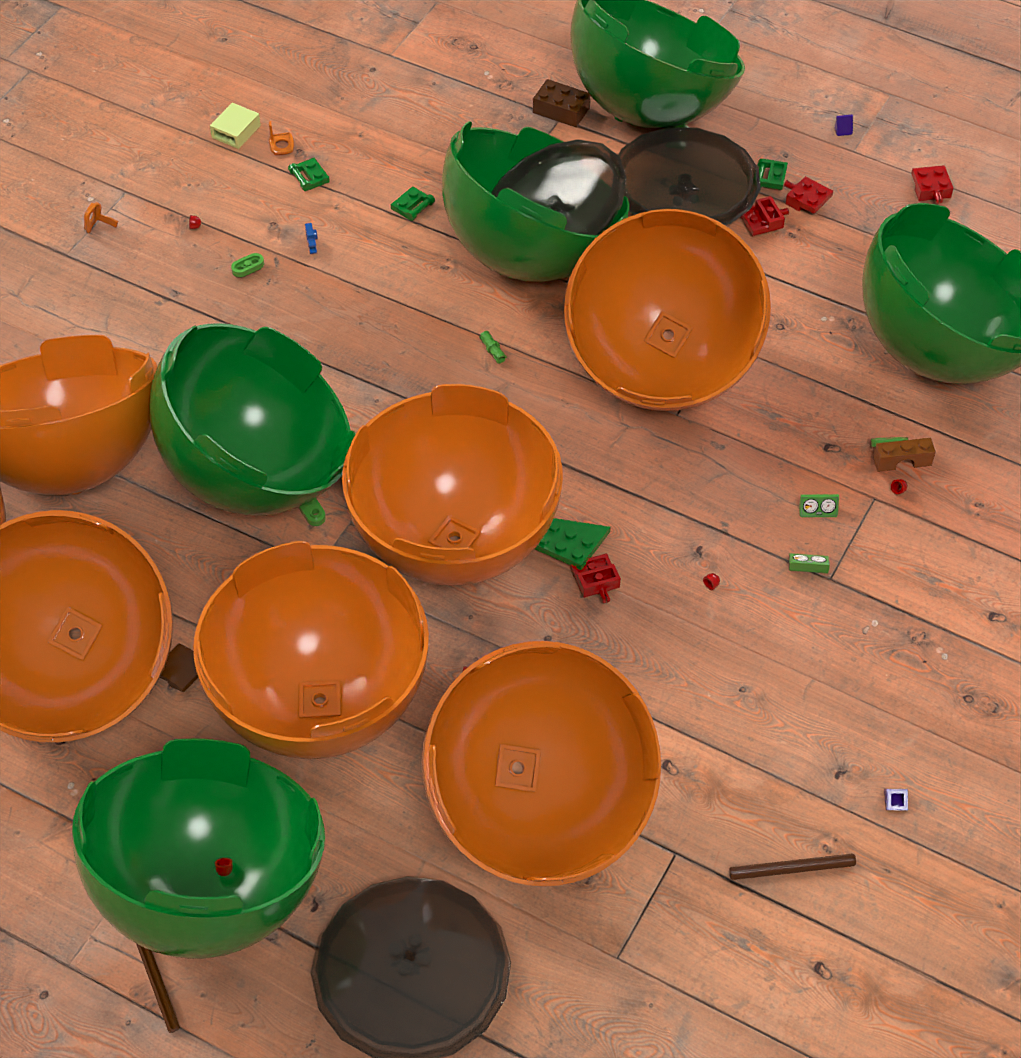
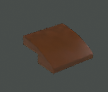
(180, 668)

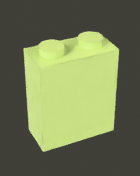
(235, 125)

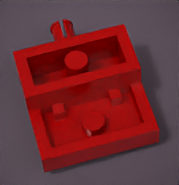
(932, 183)
(807, 195)
(764, 216)
(597, 577)

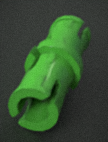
(492, 347)

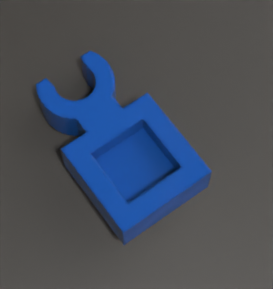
(311, 236)

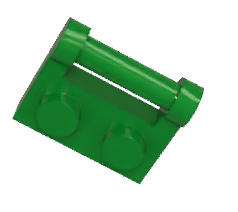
(313, 172)
(776, 173)
(410, 200)

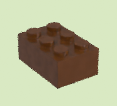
(561, 103)

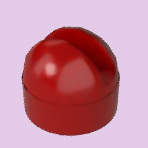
(194, 222)
(896, 485)
(711, 581)
(223, 866)

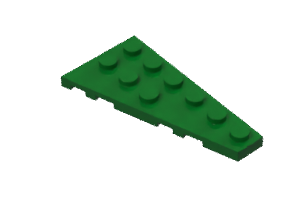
(572, 541)

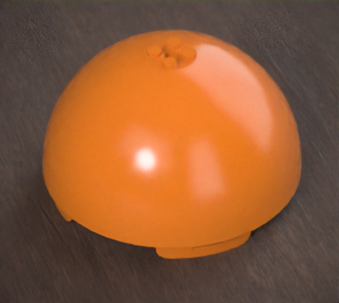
(659, 277)
(73, 414)
(448, 469)
(85, 575)
(308, 628)
(583, 756)

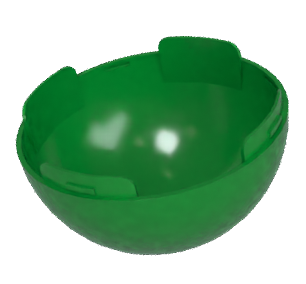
(652, 61)
(507, 230)
(943, 297)
(247, 419)
(160, 823)

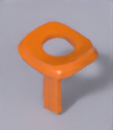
(274, 138)
(96, 209)

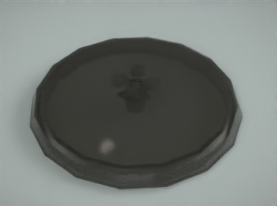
(690, 173)
(574, 179)
(403, 1006)

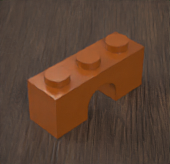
(889, 454)

